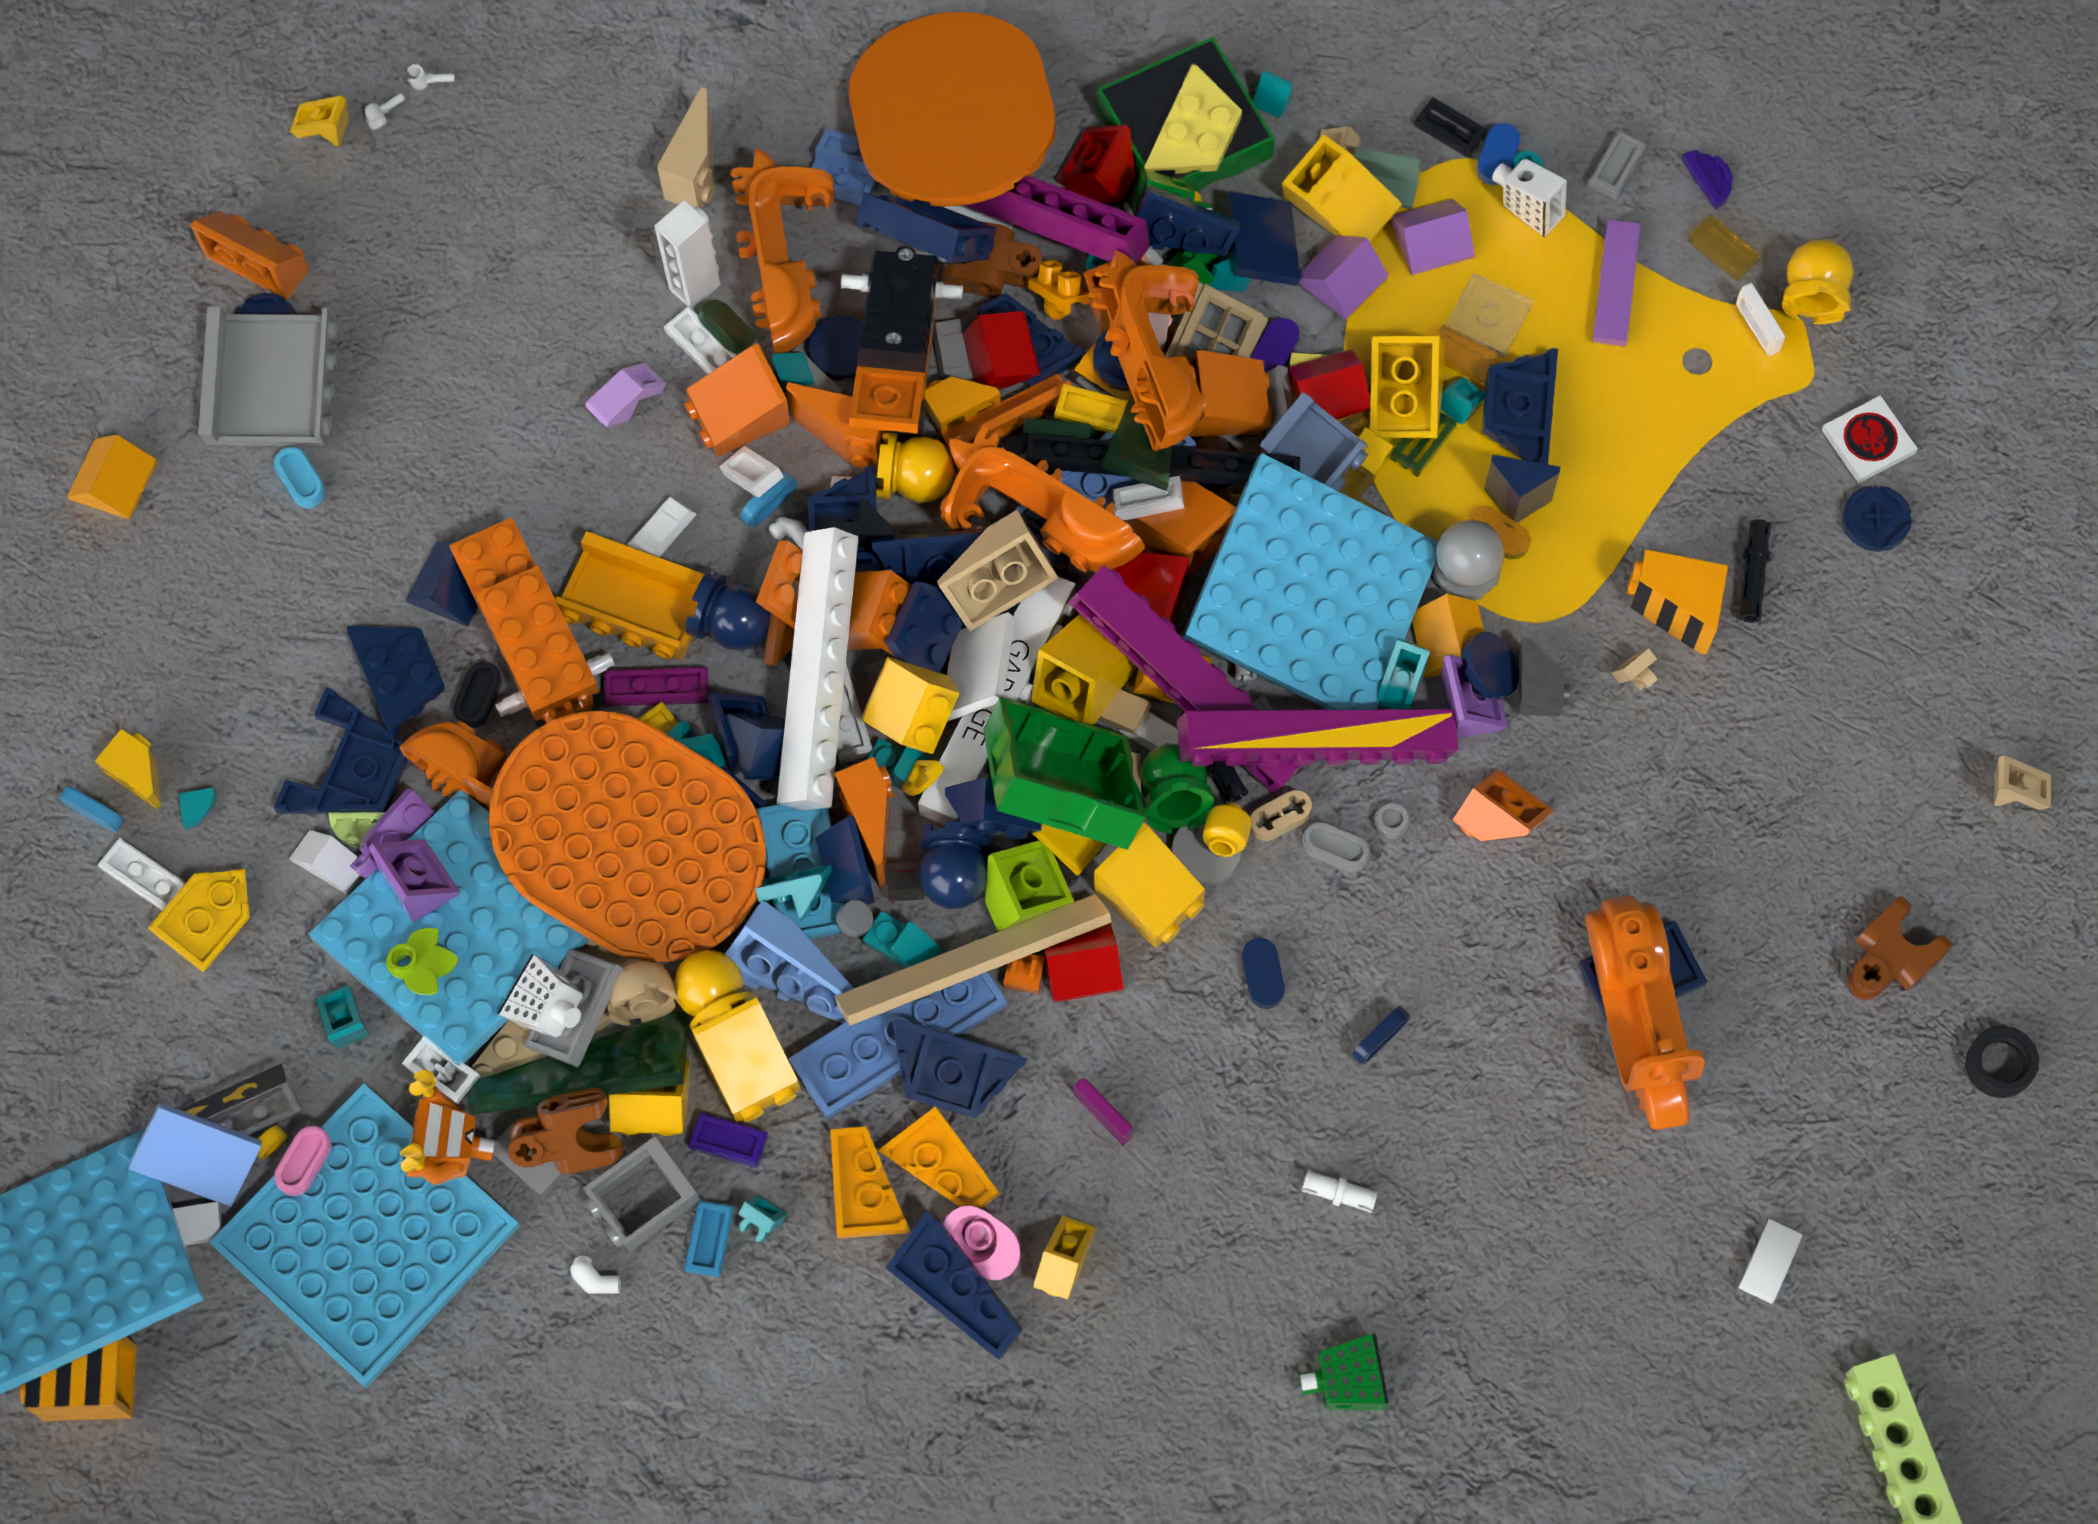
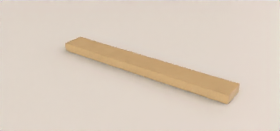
(972, 959)

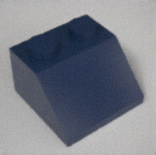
(977, 807)

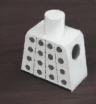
(1533, 194)
(542, 999)

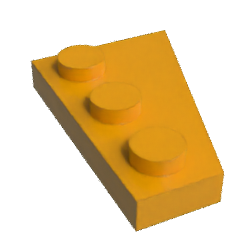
(941, 1161)
(861, 1188)

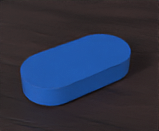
(1499, 148)

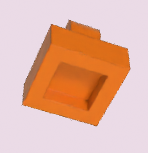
(1025, 974)

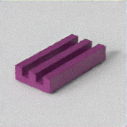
(1103, 1111)

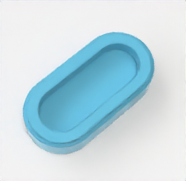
(299, 477)

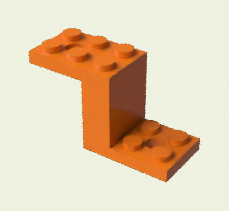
(874, 606)

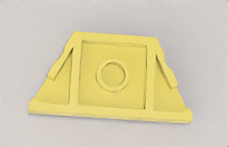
(1196, 128)

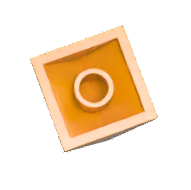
(113, 476)
(1445, 628)

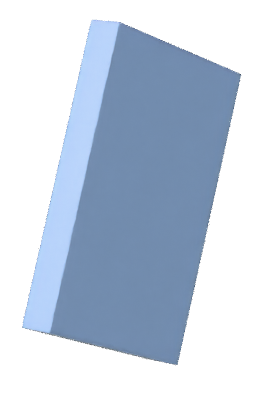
(195, 1154)

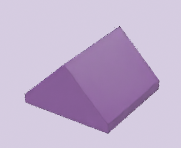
(1434, 236)
(1344, 274)
(1472, 711)
(414, 875)

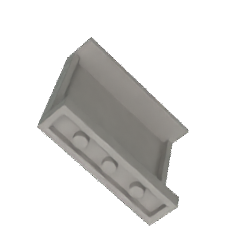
(267, 379)

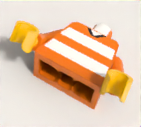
(441, 1136)

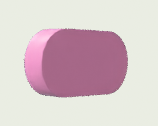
(303, 1160)

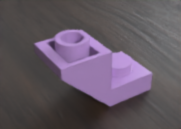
(621, 394)

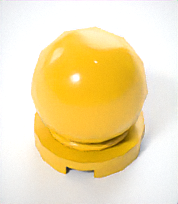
(1818, 282)
(915, 469)
(709, 986)

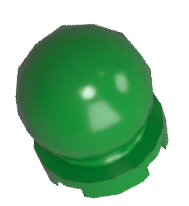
(1174, 790)

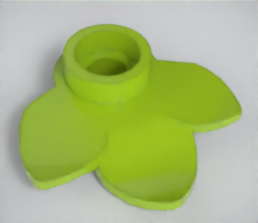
(426, 963)

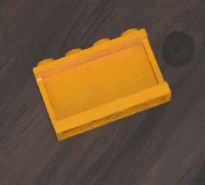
(631, 596)

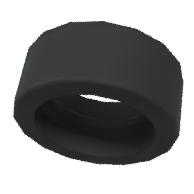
(2017, 1040)

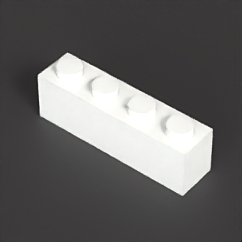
(688, 253)

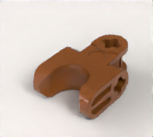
(1004, 266)
(1891, 955)
(559, 1137)

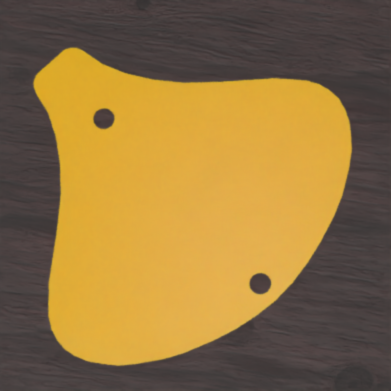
(1619, 412)

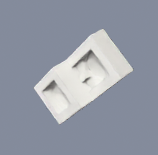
(1770, 1261)

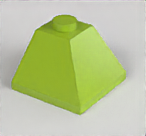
(1024, 884)

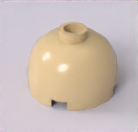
(641, 992)

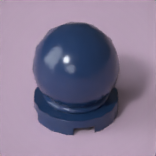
(728, 614)
(953, 868)

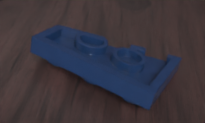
(1184, 224)
(1051, 349)

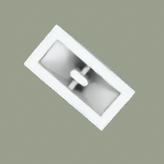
(327, 860)
(450, 1078)

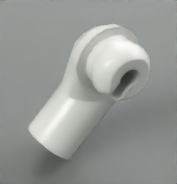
(789, 528)
(590, 1280)

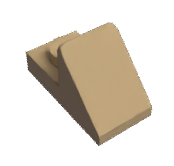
(2021, 783)

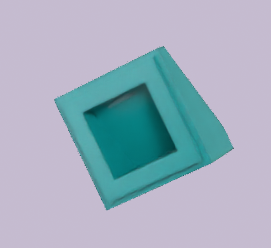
(1273, 94)
(1225, 278)
(792, 369)
(1461, 399)

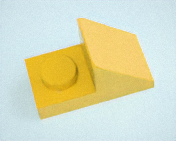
(323, 117)

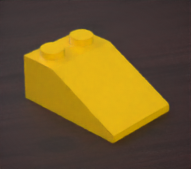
(1406, 386)

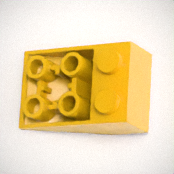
(1339, 192)

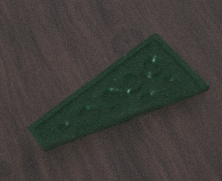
(618, 1063)

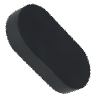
(477, 694)

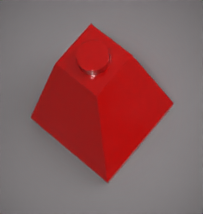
(1100, 164)

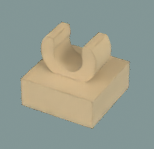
(1637, 670)

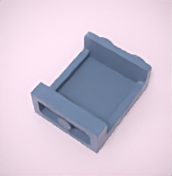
(1319, 439)

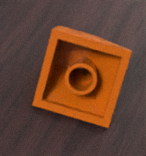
(1500, 809)

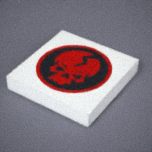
(1869, 439)

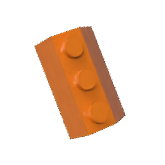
(251, 252)

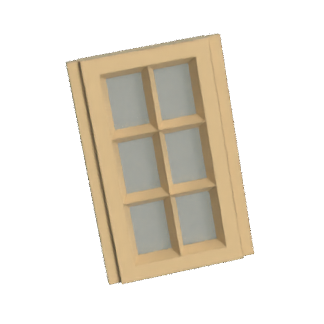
(1217, 326)

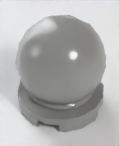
(1468, 559)

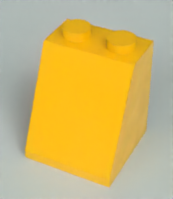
(1079, 673)
(1149, 888)
(746, 1061)

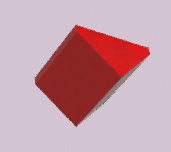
(1001, 349)
(1333, 383)
(1084, 965)

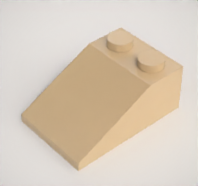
(688, 162)
(997, 572)

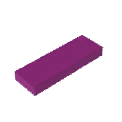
(654, 686)

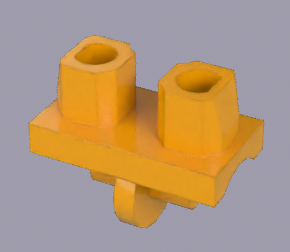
(1058, 289)

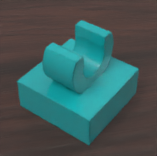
(762, 1214)

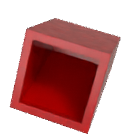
(1160, 580)

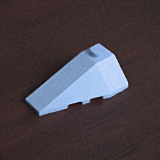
(783, 959)

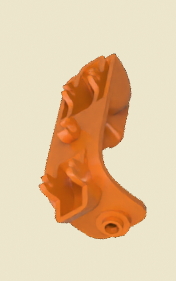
(786, 284)
(1160, 385)
(1073, 522)
(456, 759)
(1642, 1008)

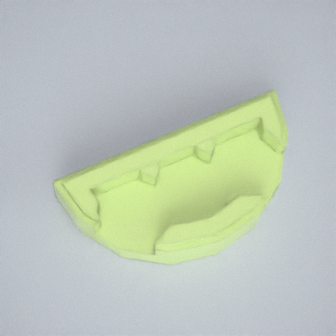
(353, 825)

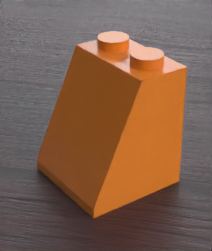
(1233, 394)
(738, 402)
(1188, 531)

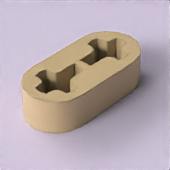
(1284, 822)

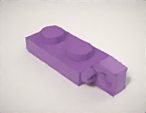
(396, 824)

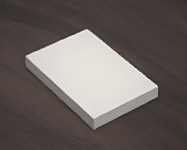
(981, 664)

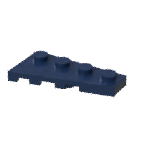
(949, 1281)

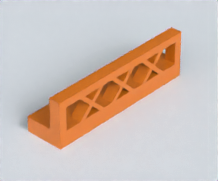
(1010, 413)

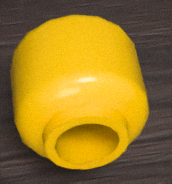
(1227, 829)

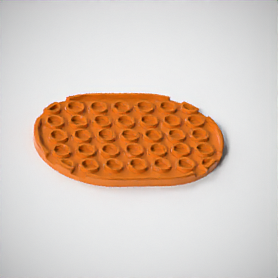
(952, 108)
(627, 836)

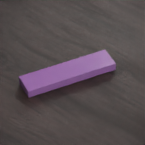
(1616, 283)

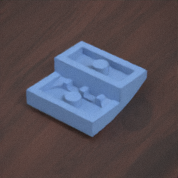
(841, 157)

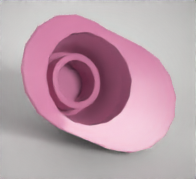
(985, 1241)

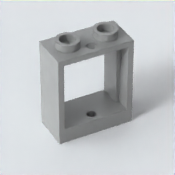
(648, 1152)

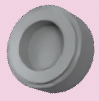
(1392, 820)
(854, 918)

